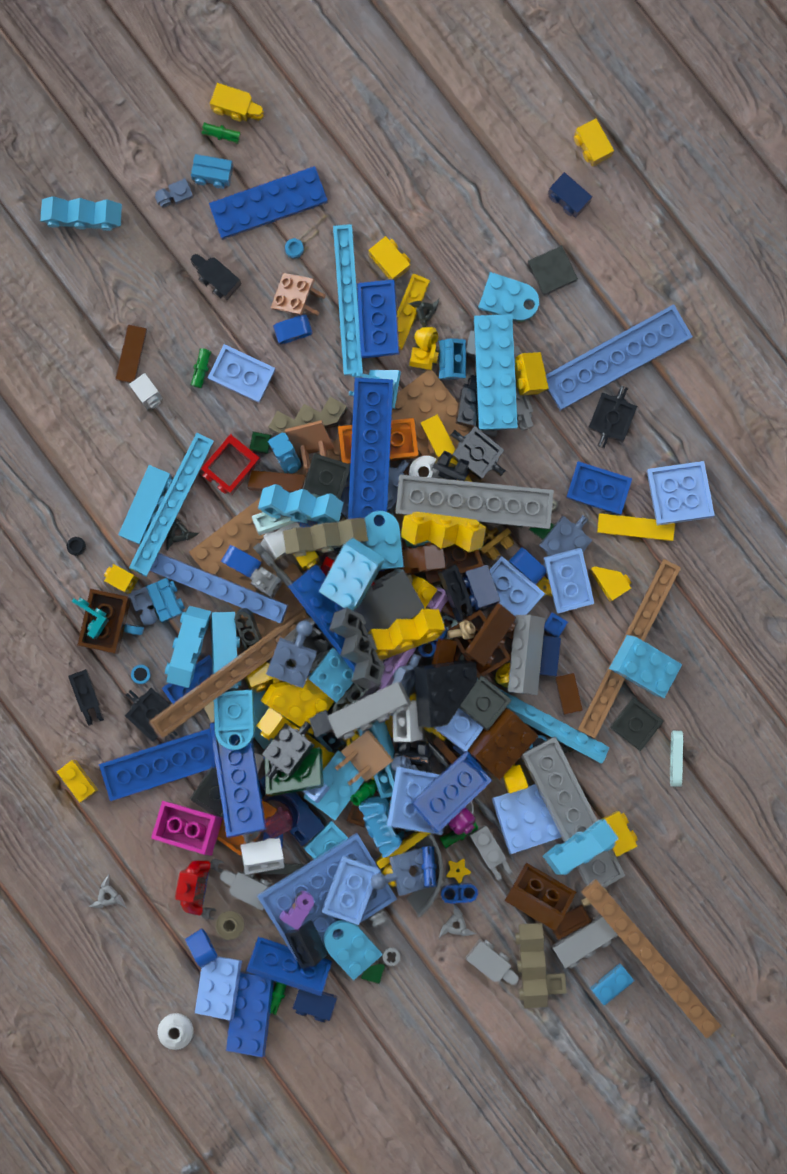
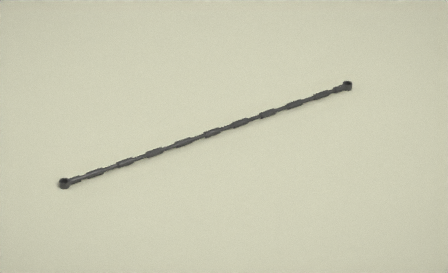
(436, 753)

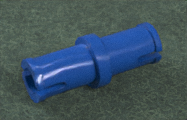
(429, 867)

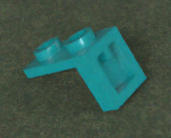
(97, 626)

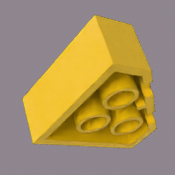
(296, 702)

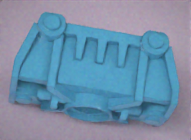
(376, 819)

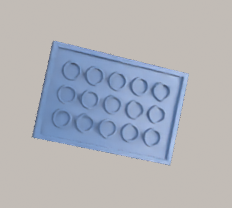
(317, 879)

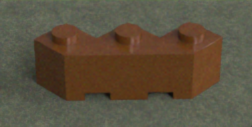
(419, 560)

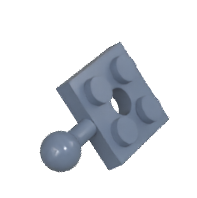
(289, 650)
(400, 866)

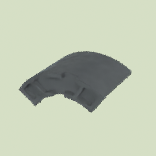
(388, 600)
(424, 898)

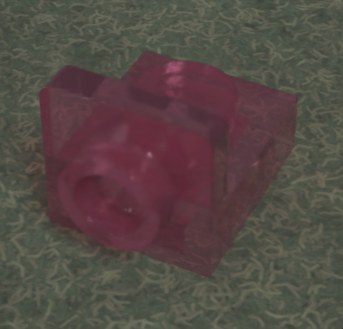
(278, 823)

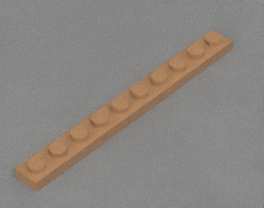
(639, 628)
(223, 679)
(651, 958)

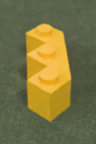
(443, 530)
(408, 633)
(273, 722)

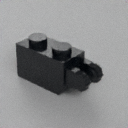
(216, 276)
(325, 732)

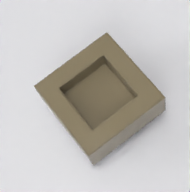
(556, 983)

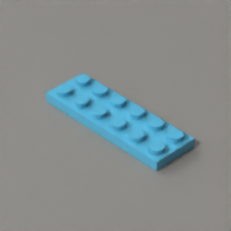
(495, 372)

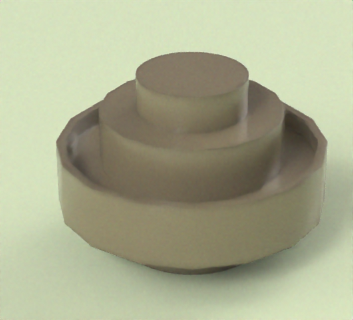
(229, 925)

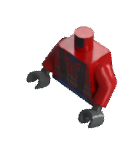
(192, 887)

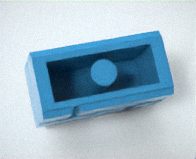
(212, 171)
(452, 359)
(285, 453)
(165, 600)
(612, 984)

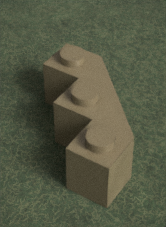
(330, 416)
(324, 536)
(532, 965)

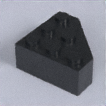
(442, 690)

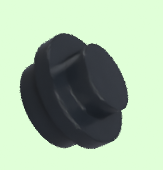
(76, 546)

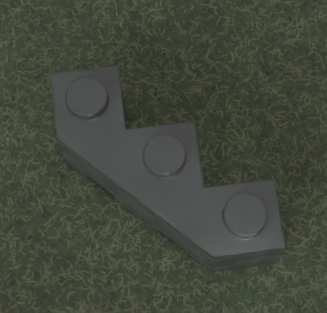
(358, 647)

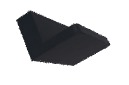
(306, 945)

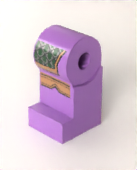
(299, 910)

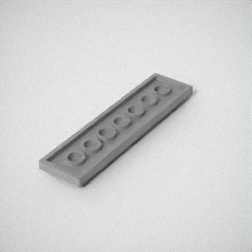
(475, 501)
(568, 806)

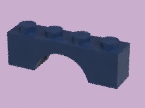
(304, 822)

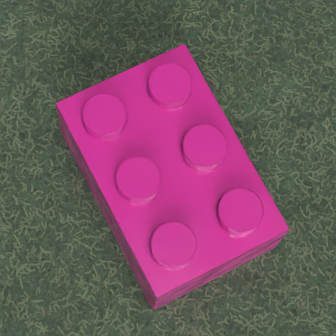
(187, 828)

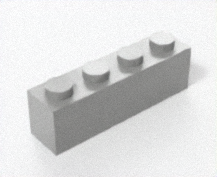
(526, 654)
(369, 710)
(584, 942)

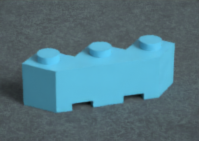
(81, 213)
(300, 505)
(187, 646)
(581, 848)

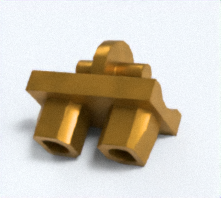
(503, 538)

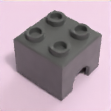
(315, 641)

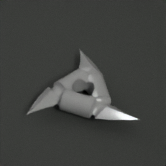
(105, 888)
(462, 928)

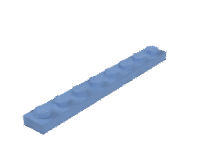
(219, 588)

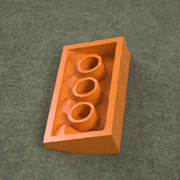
(402, 441)

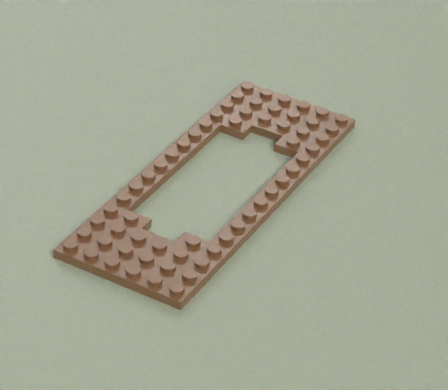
(418, 400)

